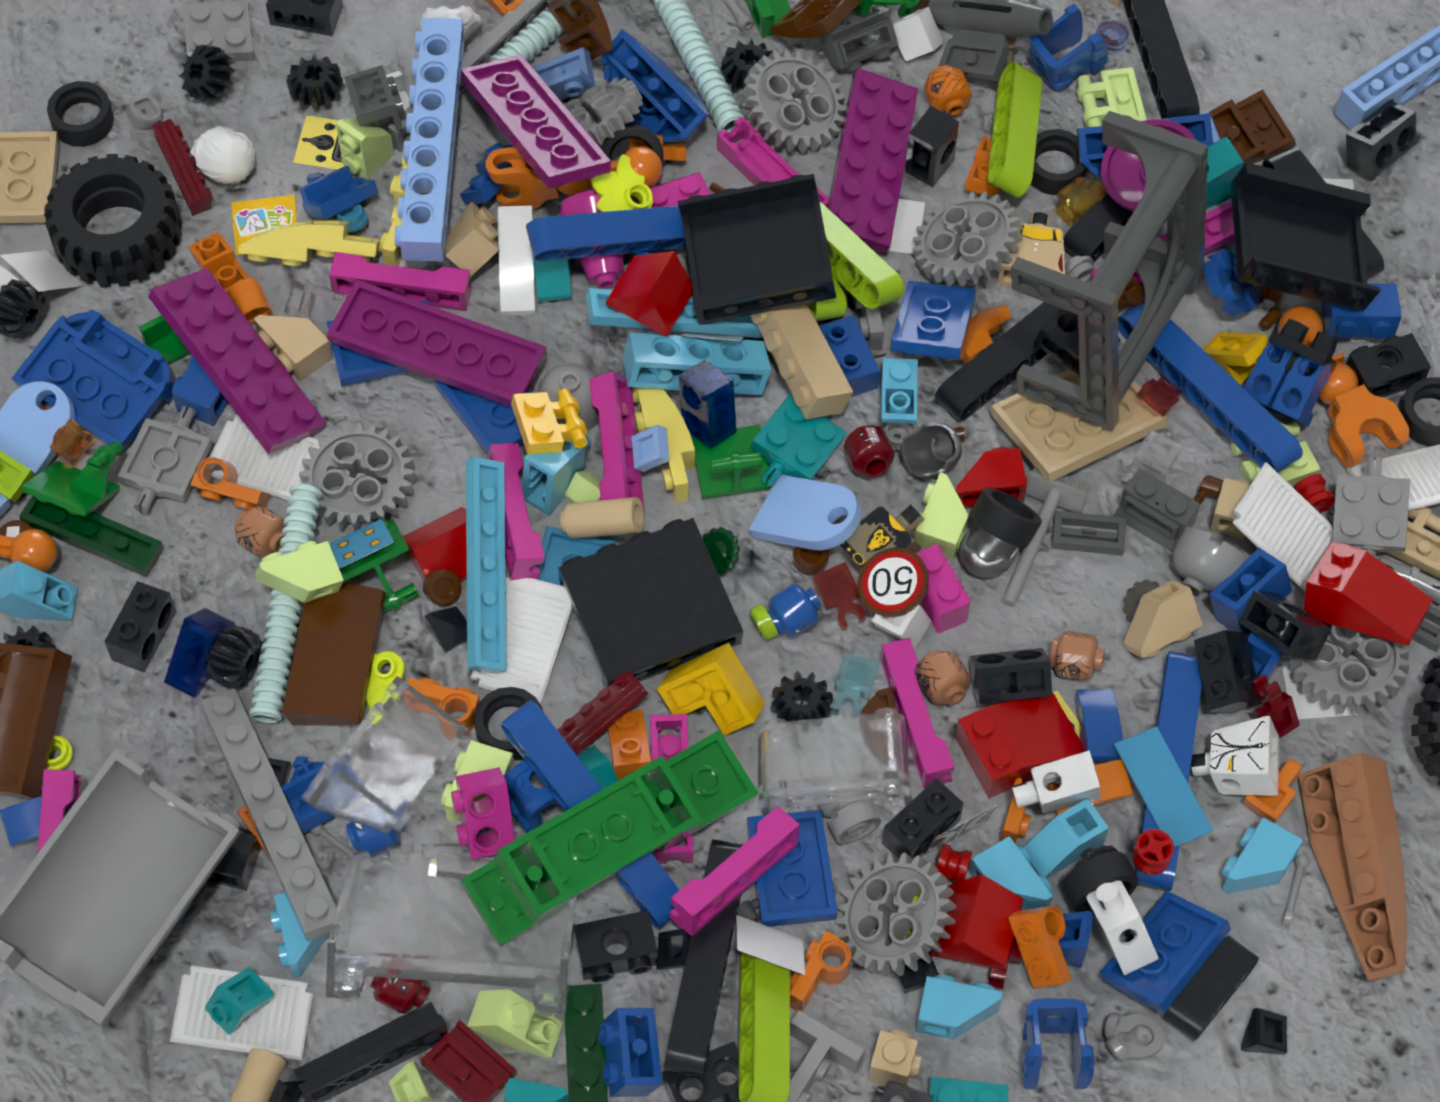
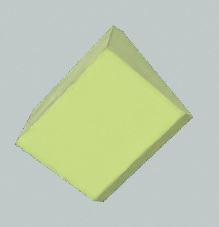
(583, 487)
(410, 1085)

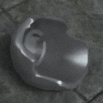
(931, 450)
(986, 554)

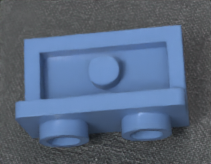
(568, 74)

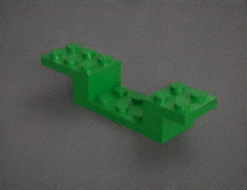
(605, 834)

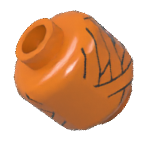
(948, 89)

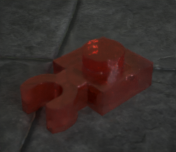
(1159, 395)
(838, 590)

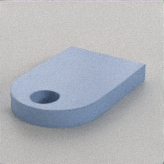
(28, 429)
(803, 514)

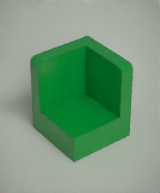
(160, 336)

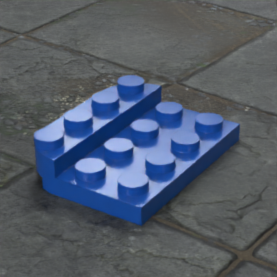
(103, 372)

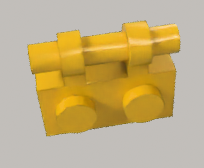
(538, 421)

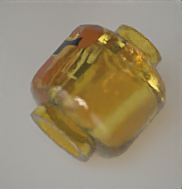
(1078, 198)

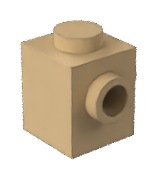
(894, 1058)

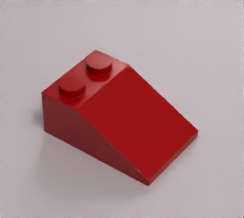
(1364, 595)
(1013, 738)

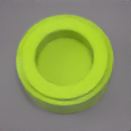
(763, 622)

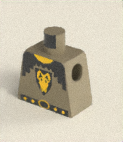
(882, 531)

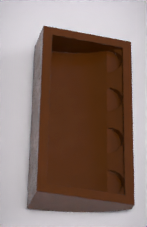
(334, 657)
(29, 710)

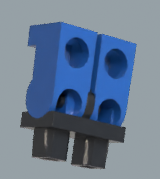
(1292, 374)

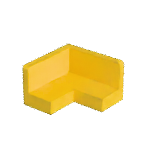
(714, 682)

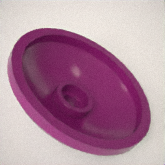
(1124, 173)

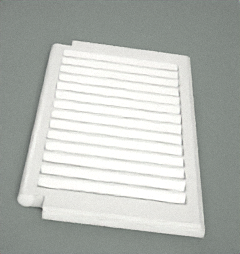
(1419, 466)
(255, 467)
(1283, 524)
(534, 631)
(274, 1028)

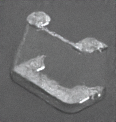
(387, 760)
(834, 761)

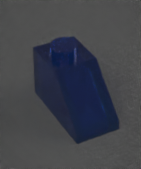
(190, 654)

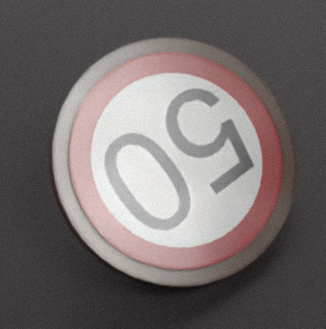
(893, 582)

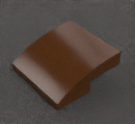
(813, 18)
(583, 26)
(1253, 127)

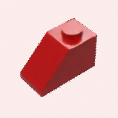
(996, 469)

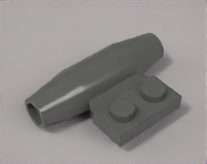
(983, 31)

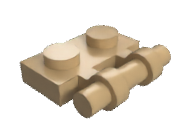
(1422, 545)

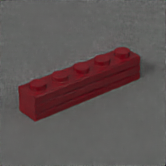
(183, 166)
(602, 711)

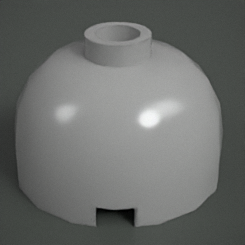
(576, 379)
(1203, 560)

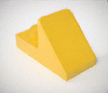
(1236, 352)

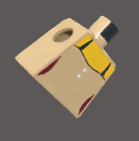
(1039, 245)

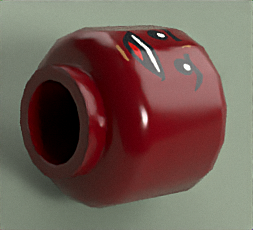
(869, 451)
(399, 993)

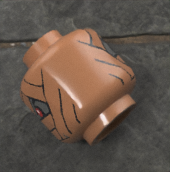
(259, 531)
(1076, 655)
(942, 677)

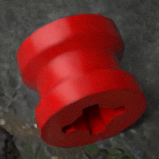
(1313, 490)
(1155, 843)
(953, 863)

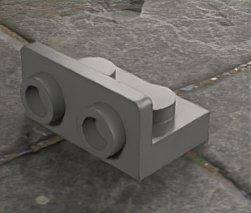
(375, 96)

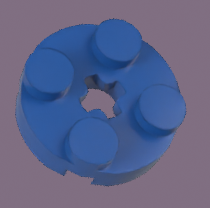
(1223, 282)

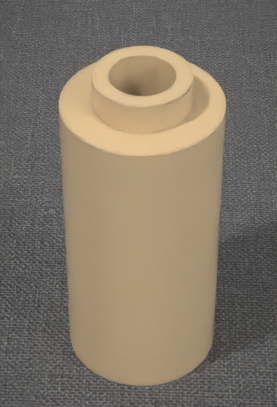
(603, 518)
(258, 1076)

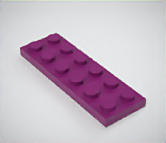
(535, 121)
(872, 156)
(436, 343)
(237, 360)

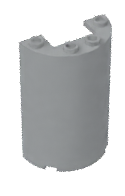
(109, 887)

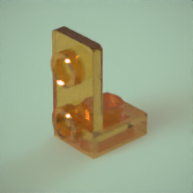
(70, 441)

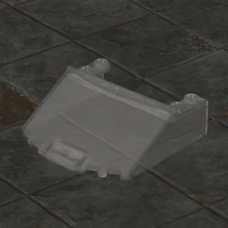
(417, 923)

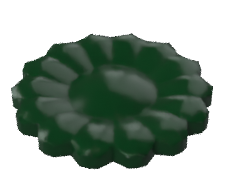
(722, 549)

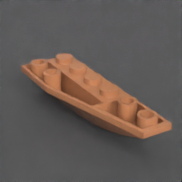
(1360, 856)

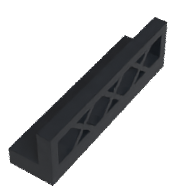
(371, 1054)

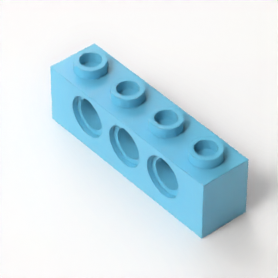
(659, 360)

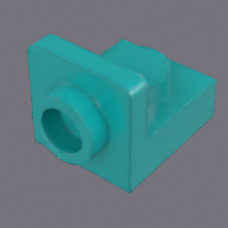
(238, 999)

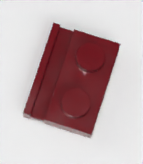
(468, 1065)

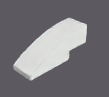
(515, 261)

